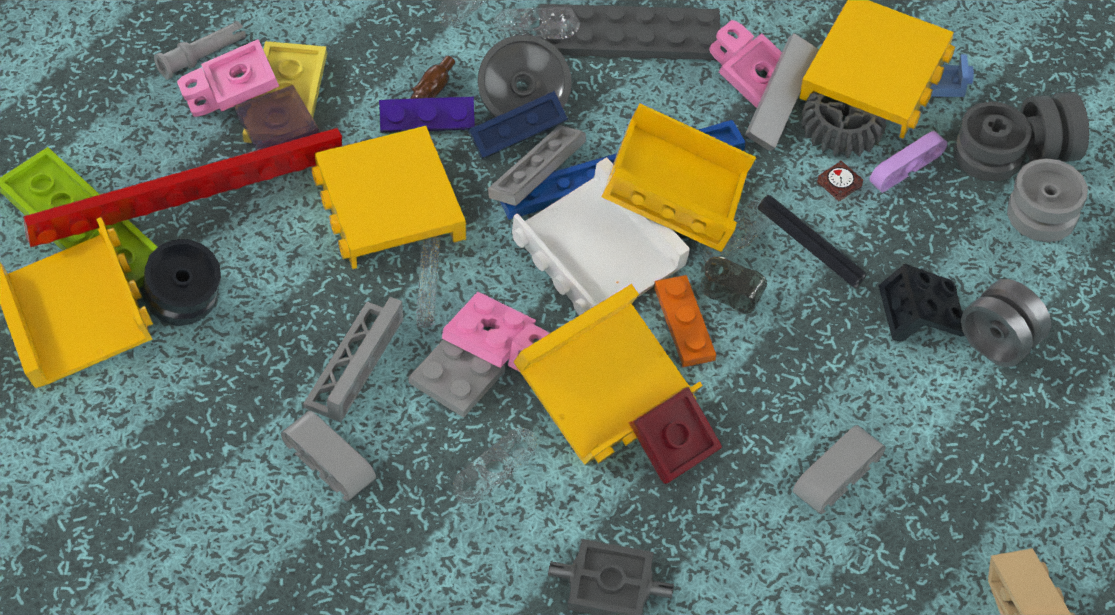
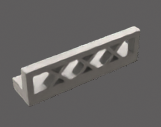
(360, 364)

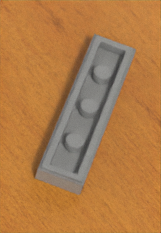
(781, 92)
(537, 165)

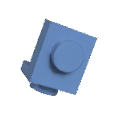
(954, 79)

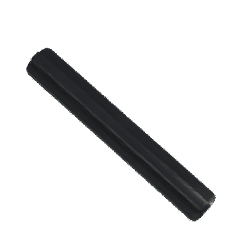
(812, 241)

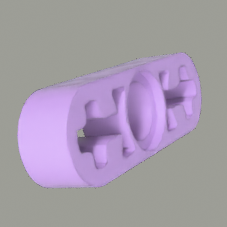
(908, 159)

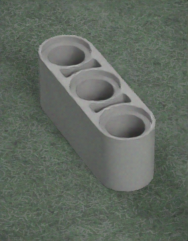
(329, 454)
(837, 468)

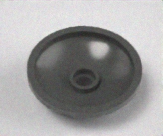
(524, 60)

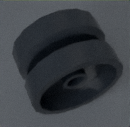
(181, 282)

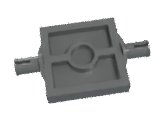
(610, 579)

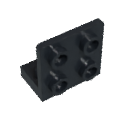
(920, 299)

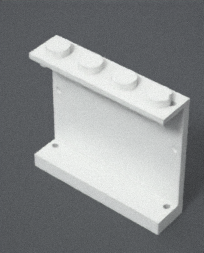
(595, 243)

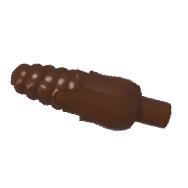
(434, 79)

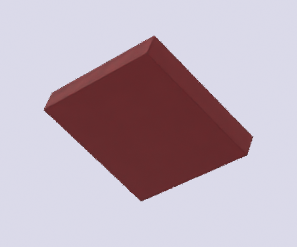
(675, 435)

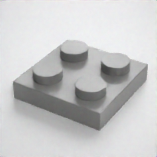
(455, 377)

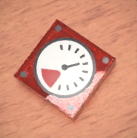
(840, 181)

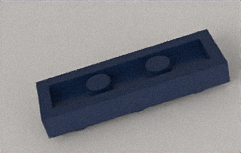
(517, 125)

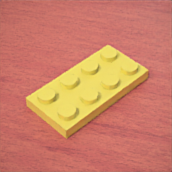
(296, 66)

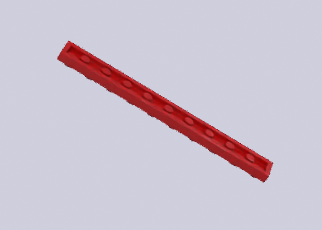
(177, 188)

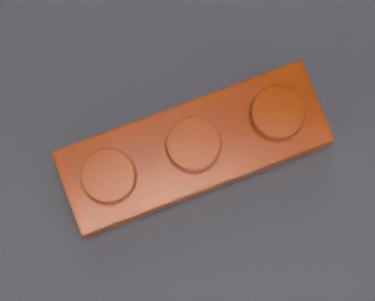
(685, 321)

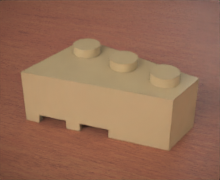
(1024, 585)

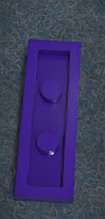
(435, 113)

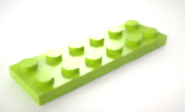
(49, 183)

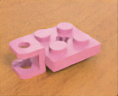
(743, 58)
(220, 81)
(509, 336)

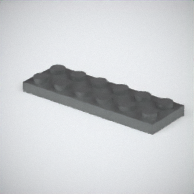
(640, 32)

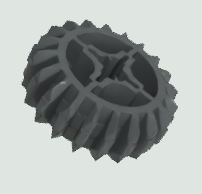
(824, 126)

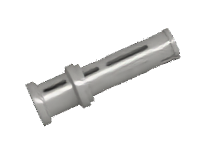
(187, 54)

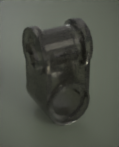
(734, 286)

